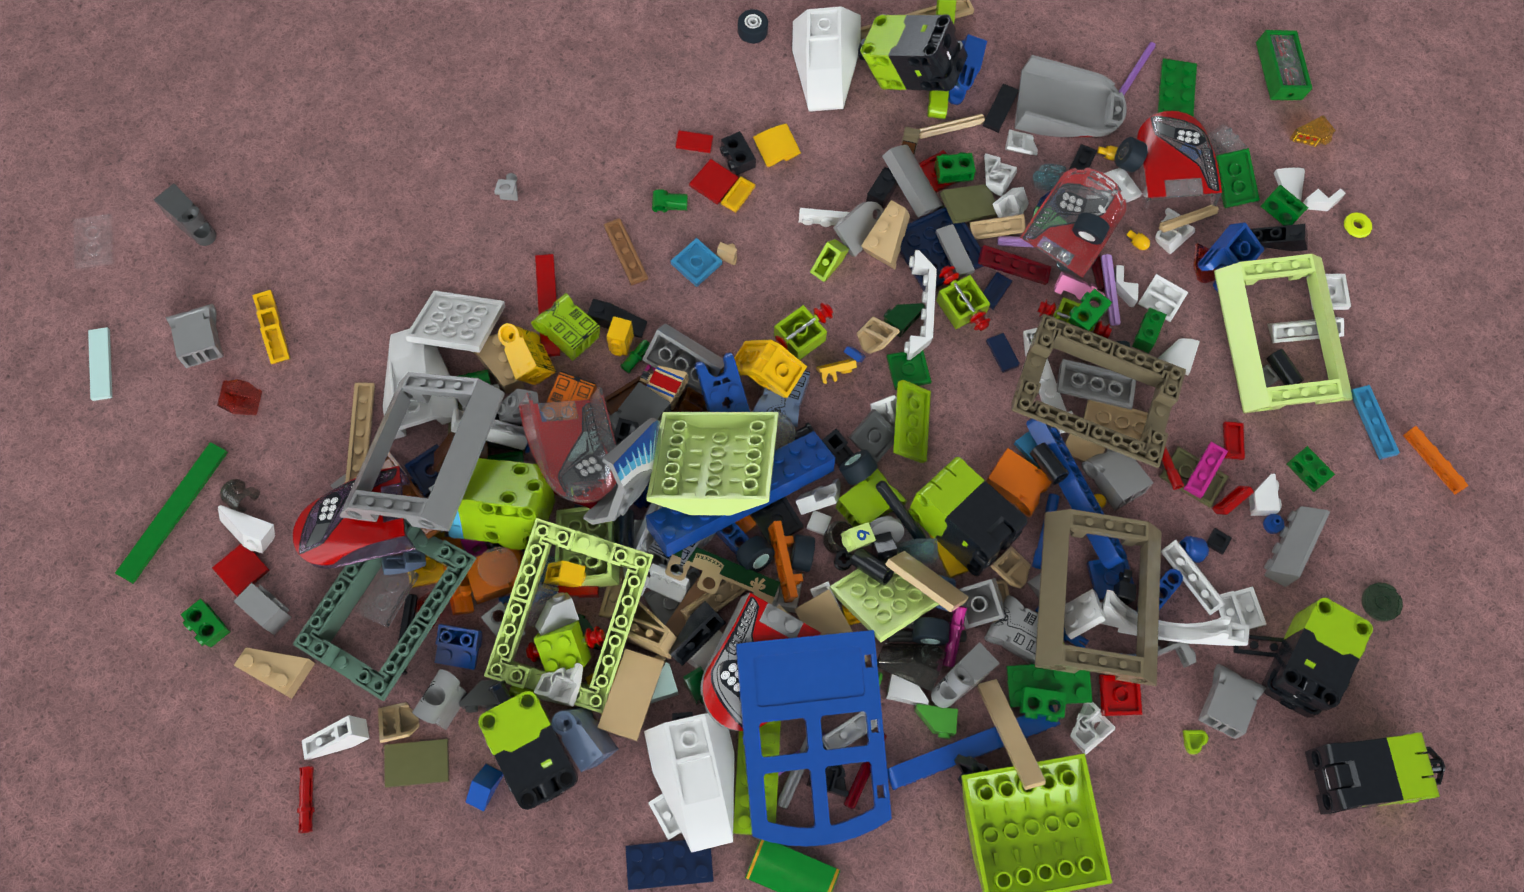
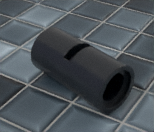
(1284, 368)
(1049, 463)
(625, 529)
(871, 566)

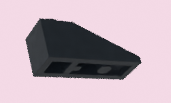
(603, 313)
(696, 632)

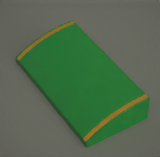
(790, 870)

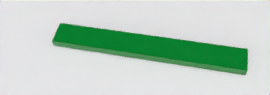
(171, 513)

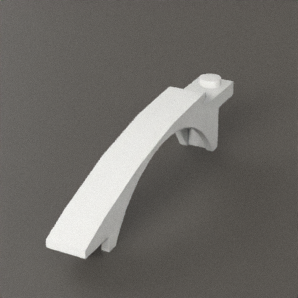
(1211, 633)

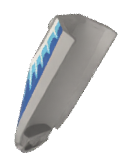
(632, 468)

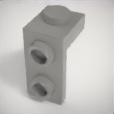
(1185, 653)

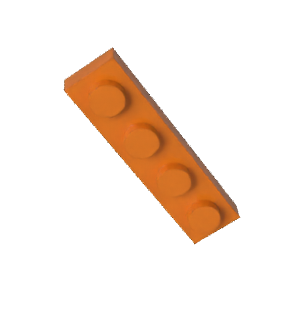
(1435, 460)

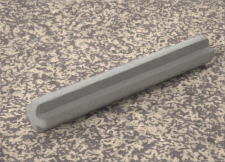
(791, 782)

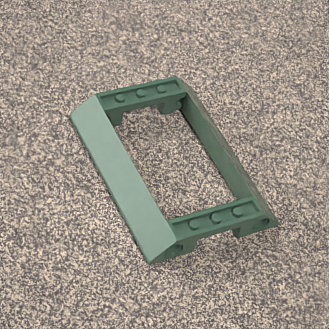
(346, 592)

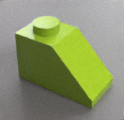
(829, 259)

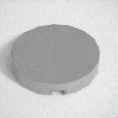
(888, 524)

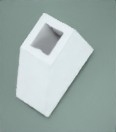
(1265, 498)

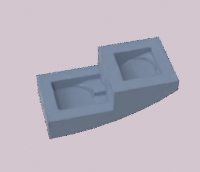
(403, 563)

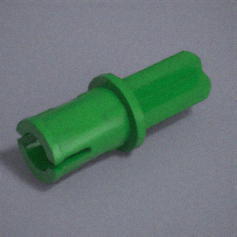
(635, 356)

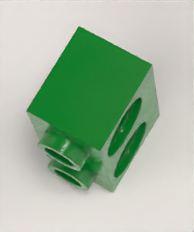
(955, 171)
(1284, 206)
(1092, 313)
(1149, 330)
(1310, 469)
(207, 621)
(1043, 698)

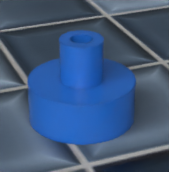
(1273, 523)

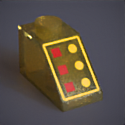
(1314, 133)

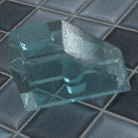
(921, 549)

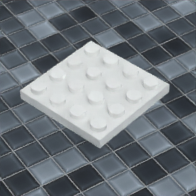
(455, 321)

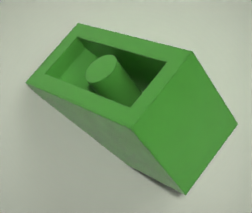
(938, 720)

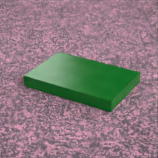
(1237, 178)

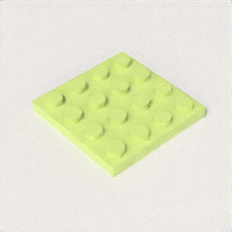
(881, 606)

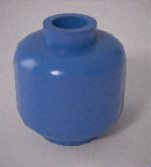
(1195, 548)

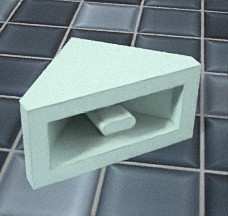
(666, 685)

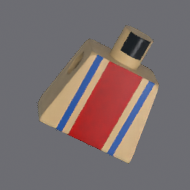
(666, 382)

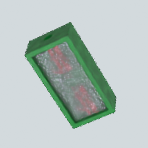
(1283, 65)

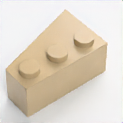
(887, 234)
(496, 361)
(650, 632)
(276, 670)

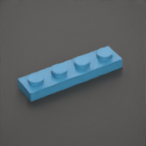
(1374, 422)

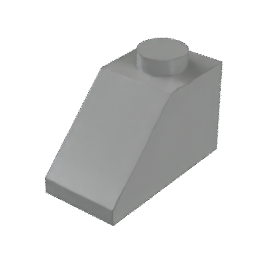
(556, 613)

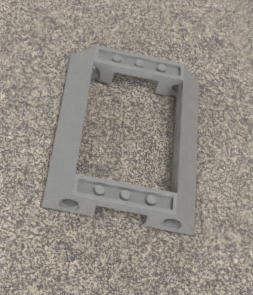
(456, 471)

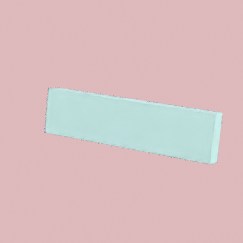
(100, 364)

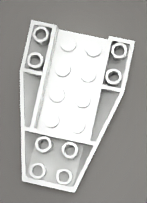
(826, 54)
(416, 358)
(696, 775)

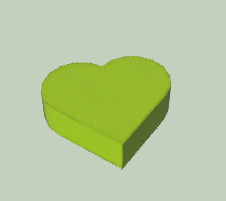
(1194, 740)

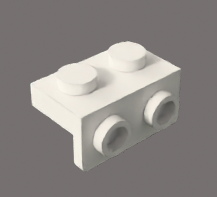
(667, 585)

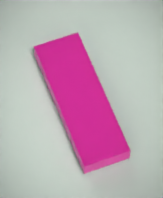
(1205, 470)

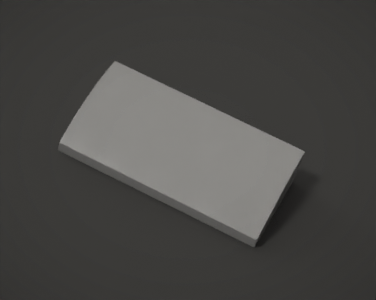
(912, 180)
(1095, 384)

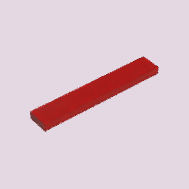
(546, 294)

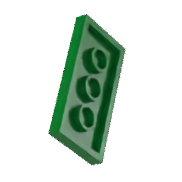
(1177, 86)
(1076, 684)

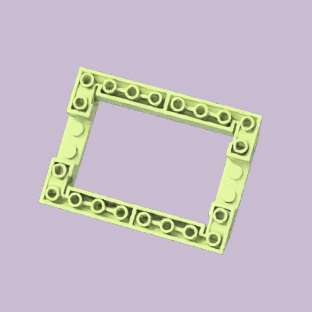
(1243, 342)
(543, 535)

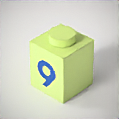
(857, 537)

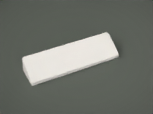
(1299, 328)
(500, 432)
(1193, 577)

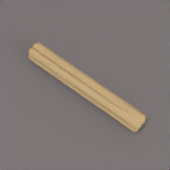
(951, 126)
(1188, 218)

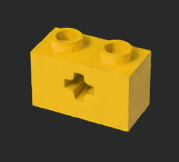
(620, 336)

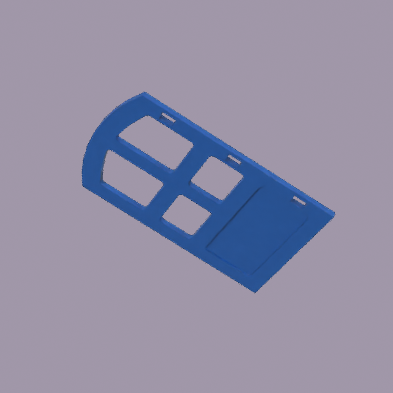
(808, 681)

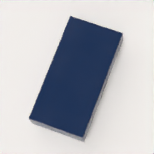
(996, 289)
(1003, 352)

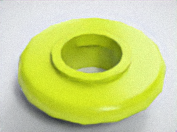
(1359, 218)

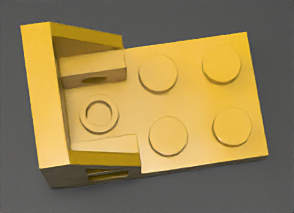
(769, 365)

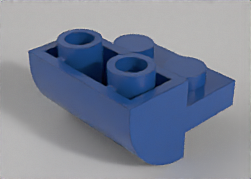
(458, 646)

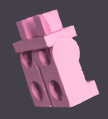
(1074, 285)

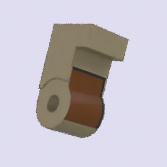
(911, 138)

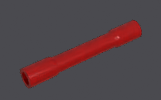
(1172, 473)

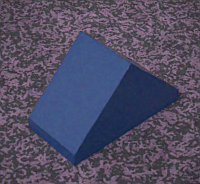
(483, 787)

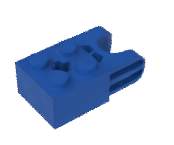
(975, 49)
(1233, 246)
(722, 386)

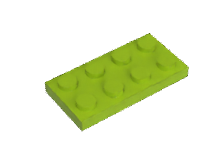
(912, 421)

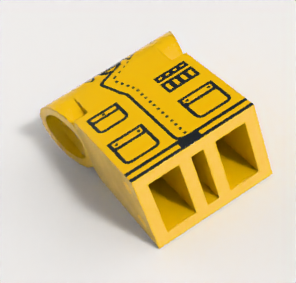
(525, 354)

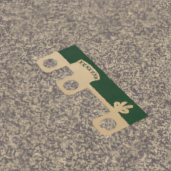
(719, 569)

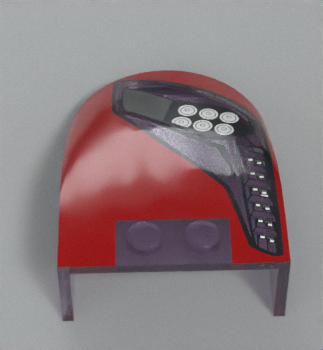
(334, 541)

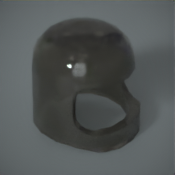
(230, 497)
(833, 537)

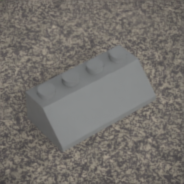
(679, 352)
(1295, 545)

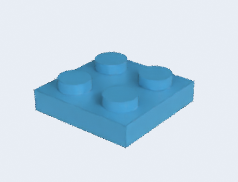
(696, 262)

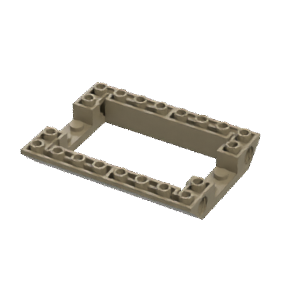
(1110, 355)
(1050, 649)

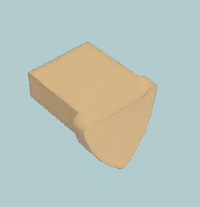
(727, 253)

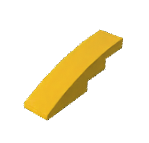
(271, 327)

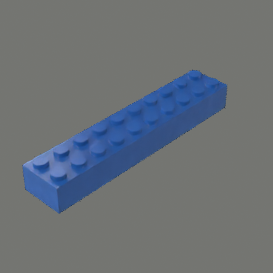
(793, 468)

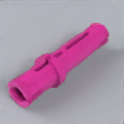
(955, 631)

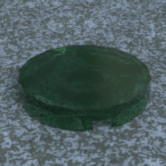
(1377, 597)

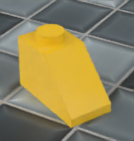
(565, 574)

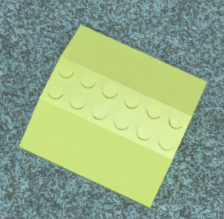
(713, 461)

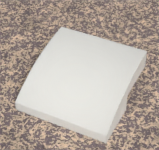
(1163, 297)
(1243, 608)
(664, 816)

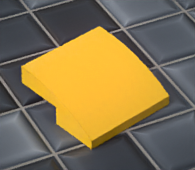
(777, 144)

